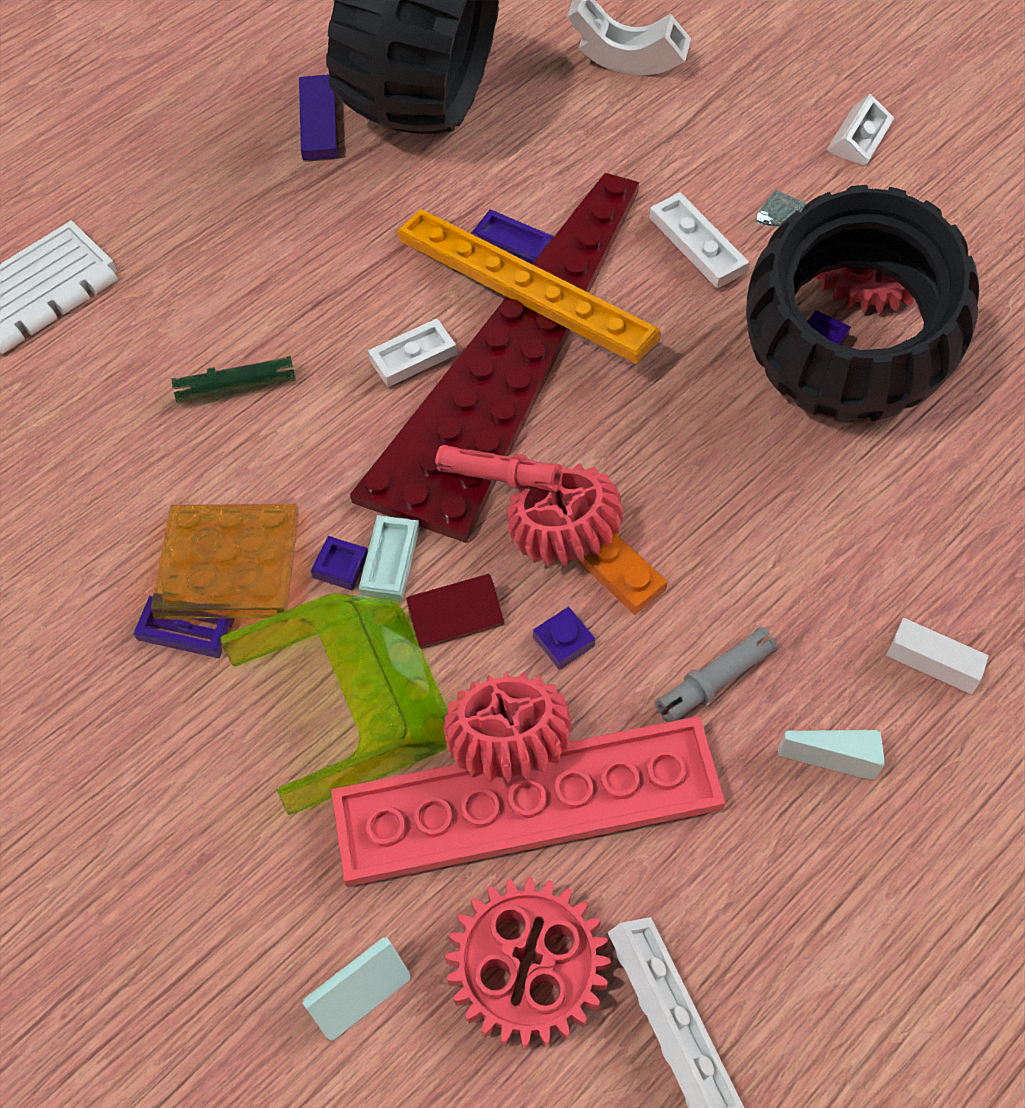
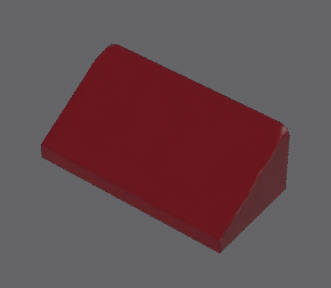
(454, 611)

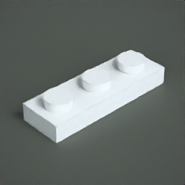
(699, 240)

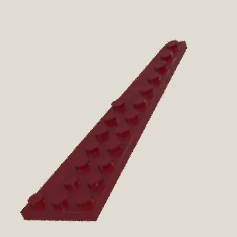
(491, 383)

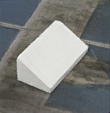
(861, 131)
(938, 656)

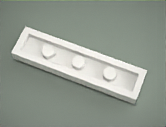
(673, 1016)

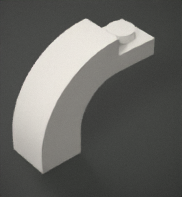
(628, 48)

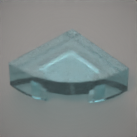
(778, 209)

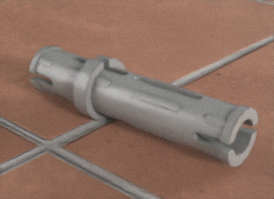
(702, 684)

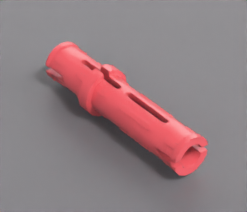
(513, 470)

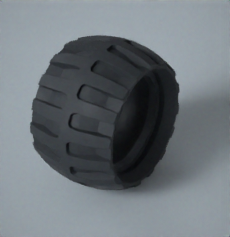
(410, 59)
(868, 232)

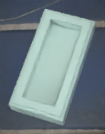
(389, 558)

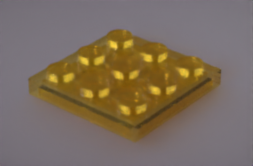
(226, 561)

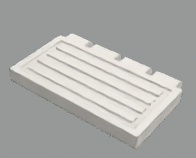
(48, 278)

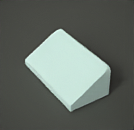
(357, 989)

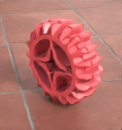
(590, 518)
(507, 727)

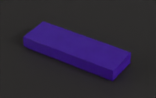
(317, 118)

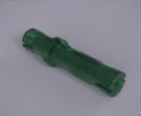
(232, 379)

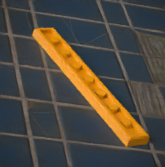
(530, 286)

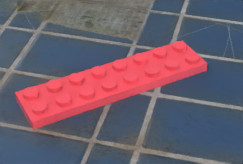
(592, 791)

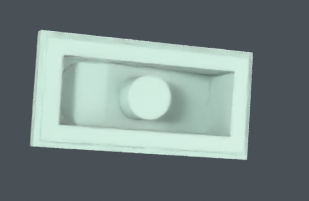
(843, 751)

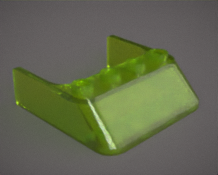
(380, 678)

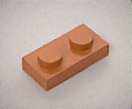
(625, 574)

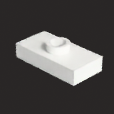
(412, 352)

